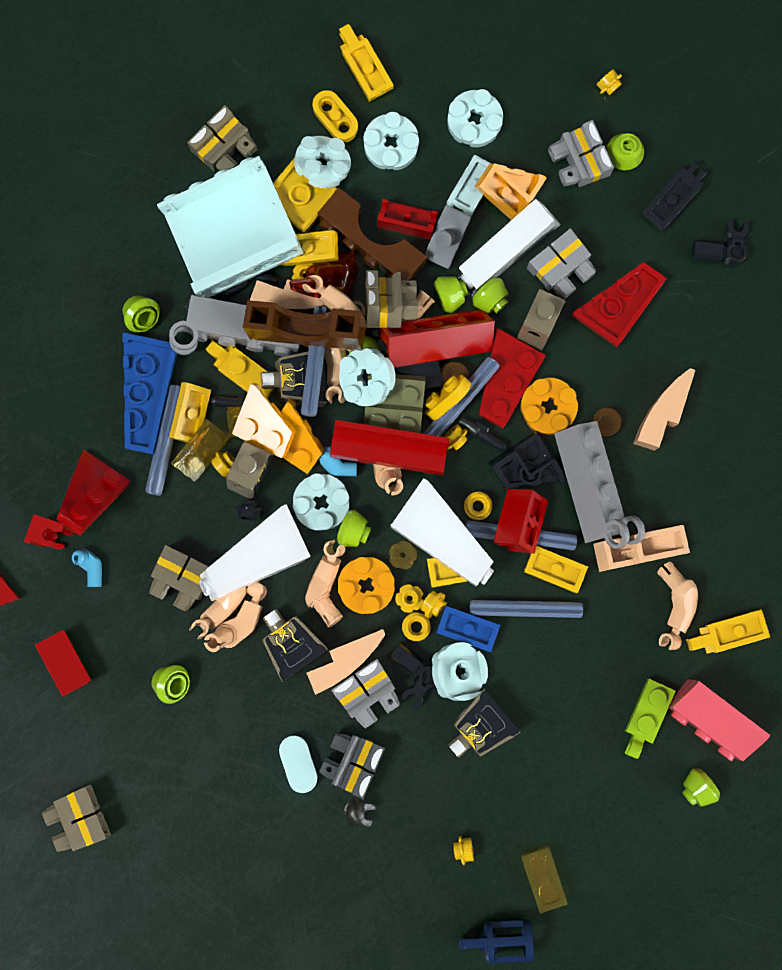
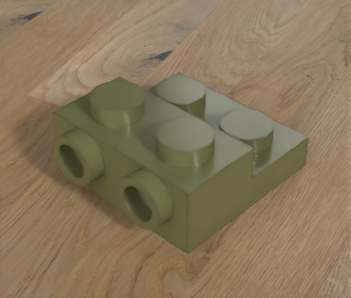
(402, 407)

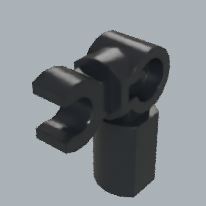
(732, 254)
(413, 663)

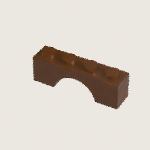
(342, 215)
(277, 324)

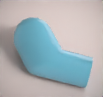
(335, 466)
(91, 564)

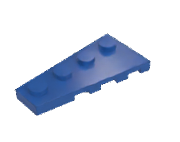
(147, 378)

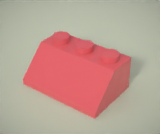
(717, 721)

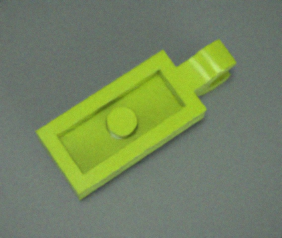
(647, 716)

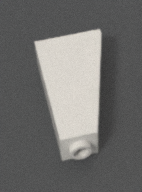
(509, 245)
(440, 533)
(260, 554)

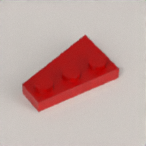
(619, 306)
(507, 385)
(90, 493)

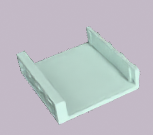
(230, 227)

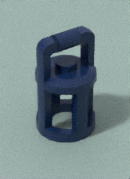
(489, 942)

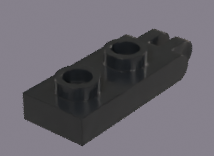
(674, 196)

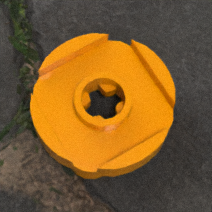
(563, 398)
(350, 589)

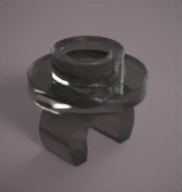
(355, 811)

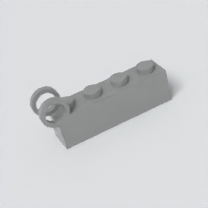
(220, 322)
(594, 486)

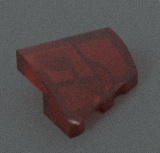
(336, 273)

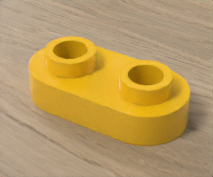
(336, 117)
(451, 394)

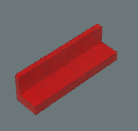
(439, 338)
(389, 447)

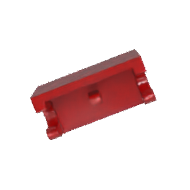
(407, 219)
(521, 520)
(44, 532)
(63, 663)

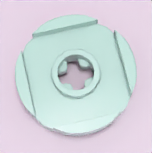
(480, 103)
(394, 126)
(324, 148)
(351, 378)
(318, 486)
(444, 672)

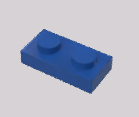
(468, 629)

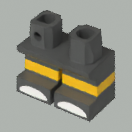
(348, 775)

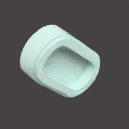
(298, 764)

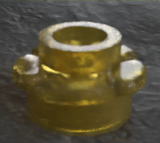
(402, 547)

